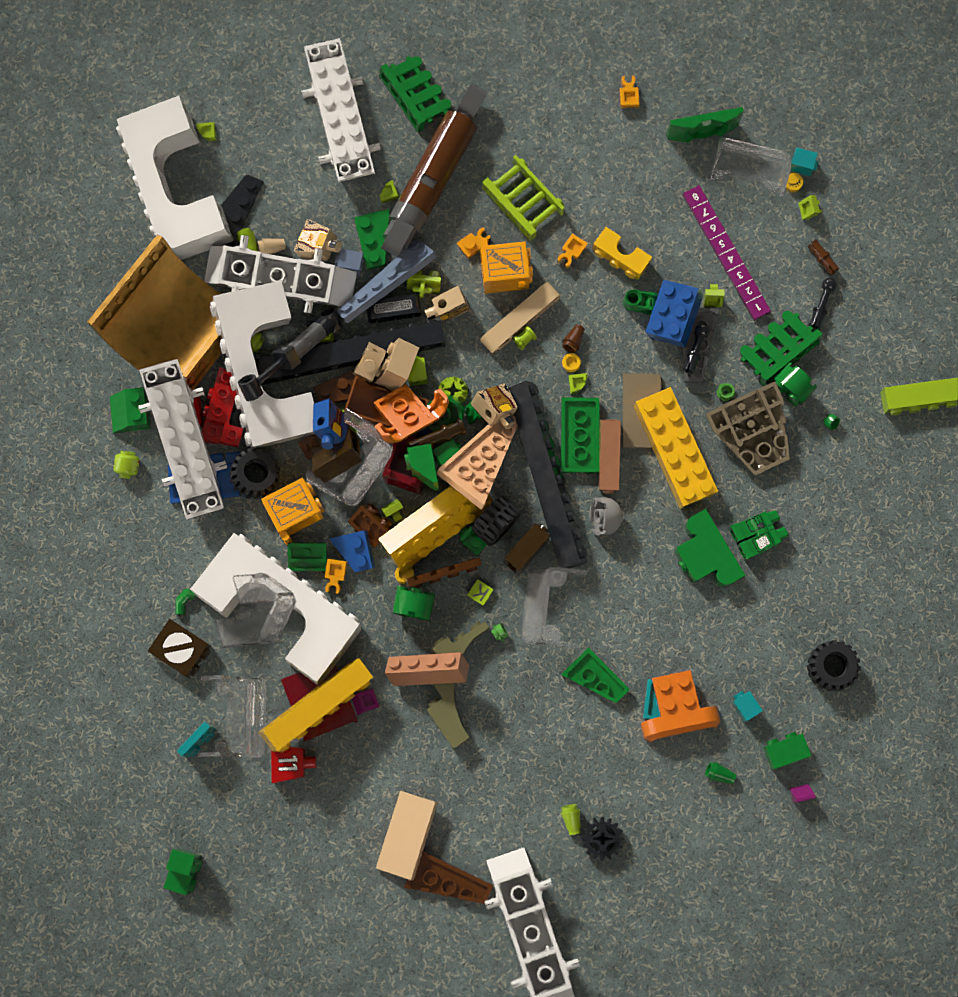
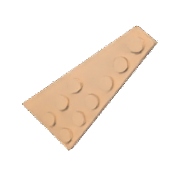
(478, 462)

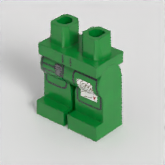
(763, 531)

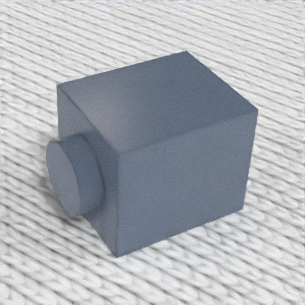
(350, 260)

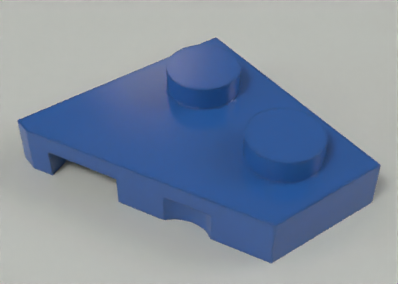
(355, 550)

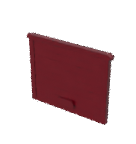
(299, 686)

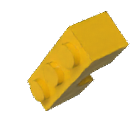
(632, 264)

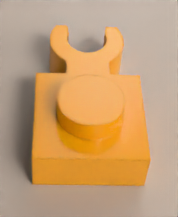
(628, 95)
(471, 244)
(573, 248)
(335, 571)

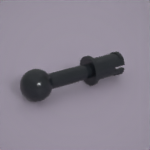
(828, 286)
(701, 331)

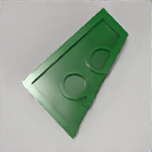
(370, 233)
(596, 675)

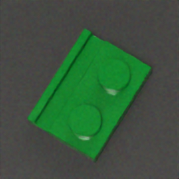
(307, 556)

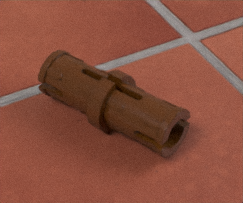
(823, 257)

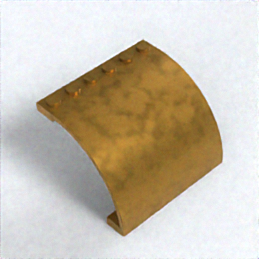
(161, 315)

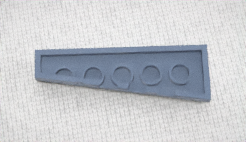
(393, 275)

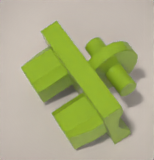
(424, 284)

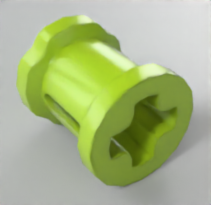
(524, 337)

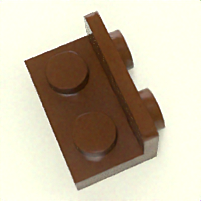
(370, 519)

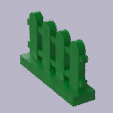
(410, 104)
(796, 351)

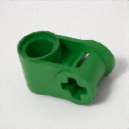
(643, 301)

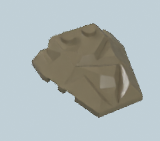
(754, 428)

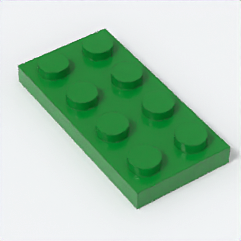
(580, 435)

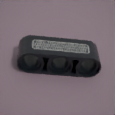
(396, 307)

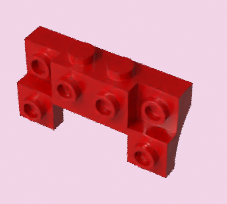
(217, 415)

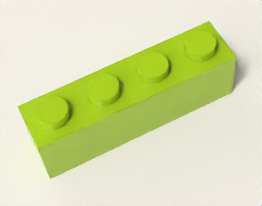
(920, 396)

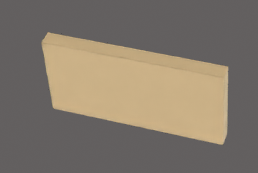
(406, 835)

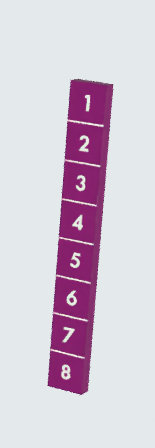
(726, 253)

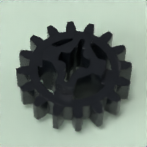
(602, 829)

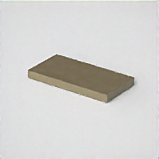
(634, 389)

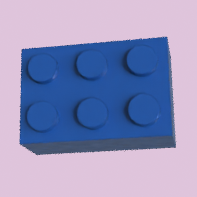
(674, 313)

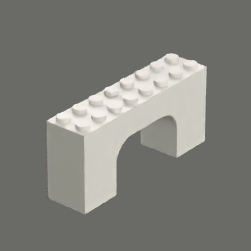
(149, 140)
(239, 318)
(327, 626)

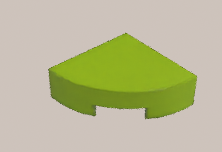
(207, 130)
(388, 193)
(577, 382)

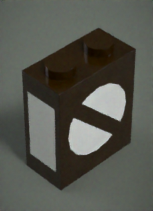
(180, 649)

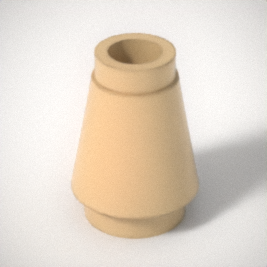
(271, 246)

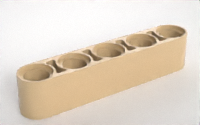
(520, 317)

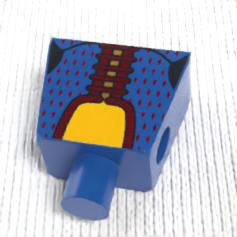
(329, 423)

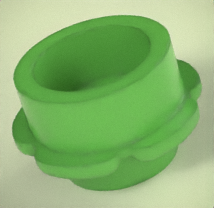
(726, 387)
(499, 632)

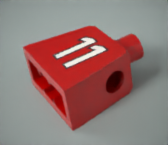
(290, 764)

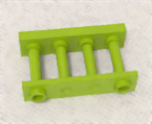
(517, 215)

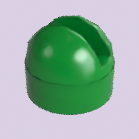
(832, 421)

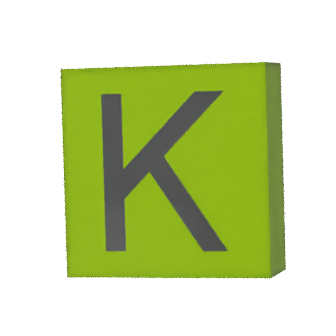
(480, 592)

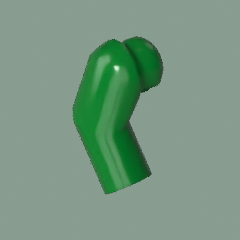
(181, 599)

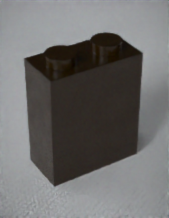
(334, 461)
(527, 548)

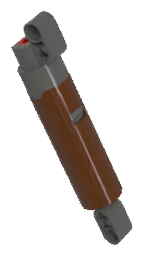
(432, 173)

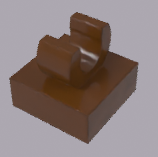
(307, 444)

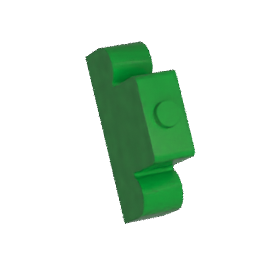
(707, 552)

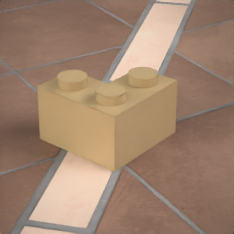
(397, 366)

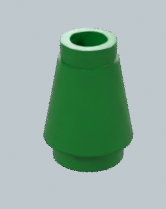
(719, 773)

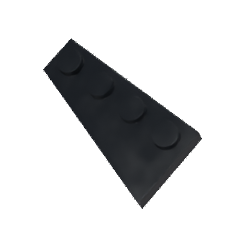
(239, 203)

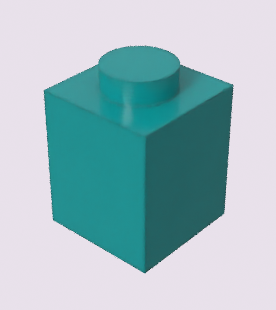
(804, 161)
(746, 705)

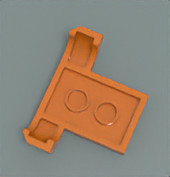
(407, 413)
(678, 708)

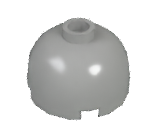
(605, 512)

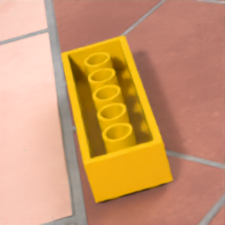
(675, 448)
(430, 527)
(312, 707)

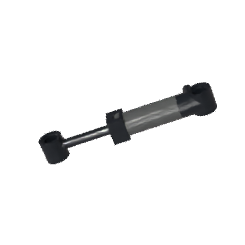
(289, 356)

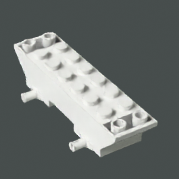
(339, 111)
(301, 279)
(182, 438)
(522, 904)

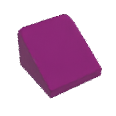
(365, 701)
(802, 793)

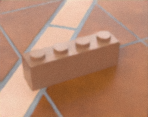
(427, 669)

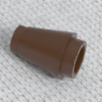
(573, 339)

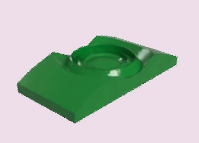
(704, 125)

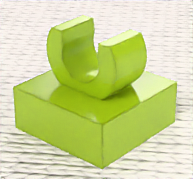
(809, 207)
(713, 297)
(392, 509)

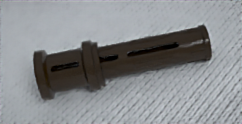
(444, 433)

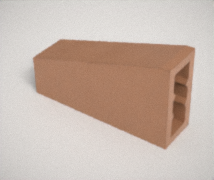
(609, 455)

